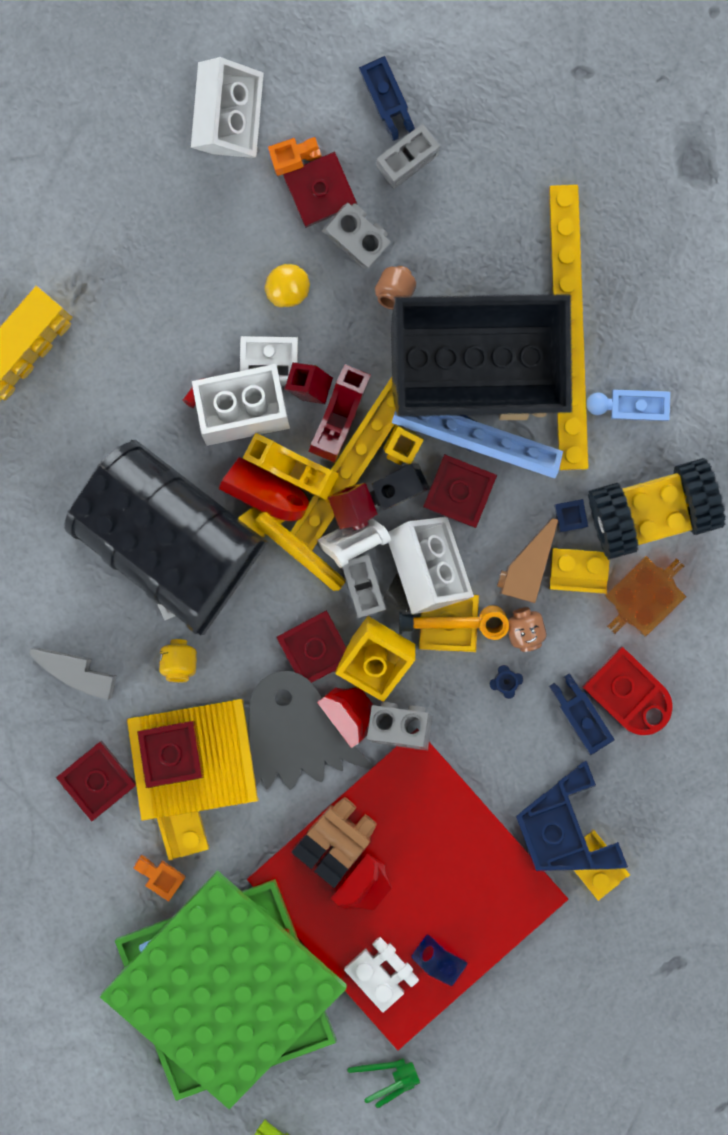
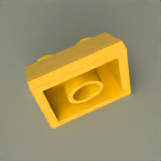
(376, 659)

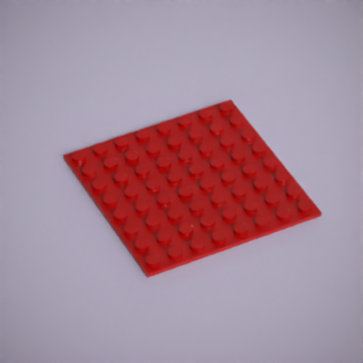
(450, 878)

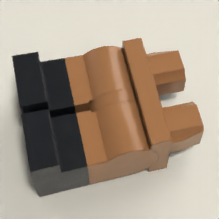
(342, 834)

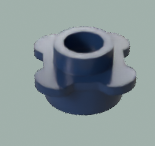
(514, 680)

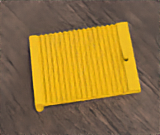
(224, 758)

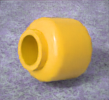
(178, 661)

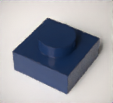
(571, 515)

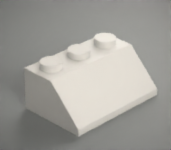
(227, 108)
(240, 404)
(429, 564)

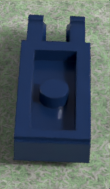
(386, 95)
(583, 717)

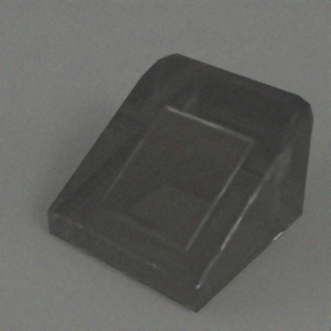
(396, 595)

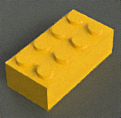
(27, 336)

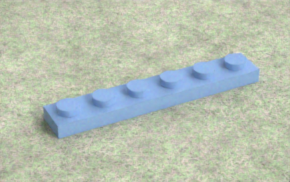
(486, 441)

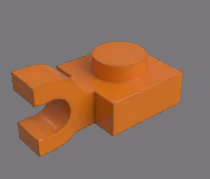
(289, 155)
(162, 879)

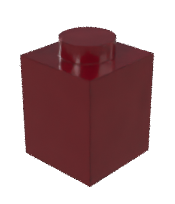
(308, 383)
(353, 506)

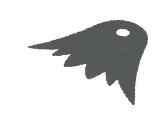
(294, 734)

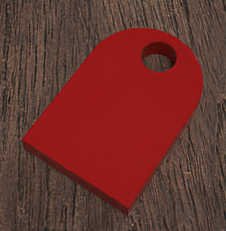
(264, 491)
(629, 693)

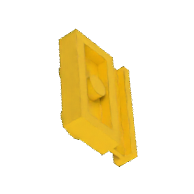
(579, 571)
(183, 834)
(600, 881)

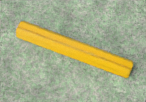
(299, 551)

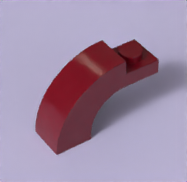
(340, 413)

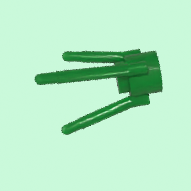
(404, 1077)

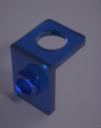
(442, 965)

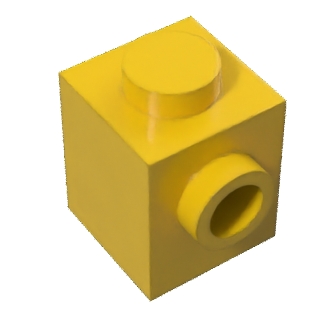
(402, 445)

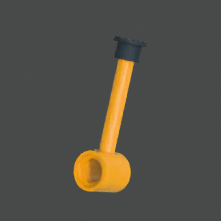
(408, 622)

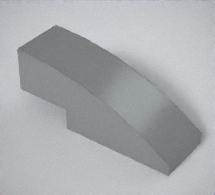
(75, 672)

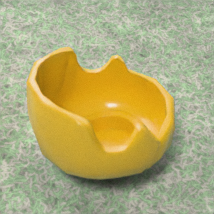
(287, 285)

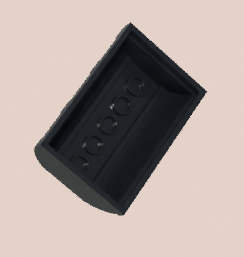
(481, 354)
(164, 534)

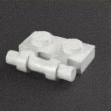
(375, 980)

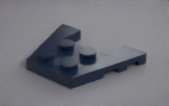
(555, 834)

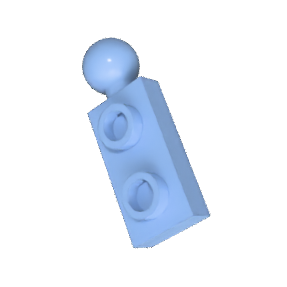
(632, 405)

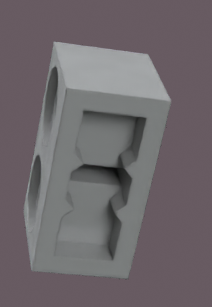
(408, 156)
(352, 241)
(363, 586)
(398, 733)

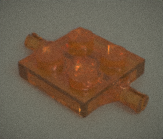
(645, 596)

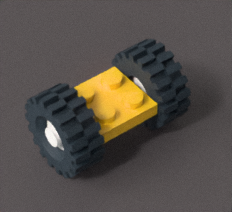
(657, 508)

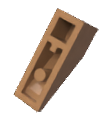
(526, 571)

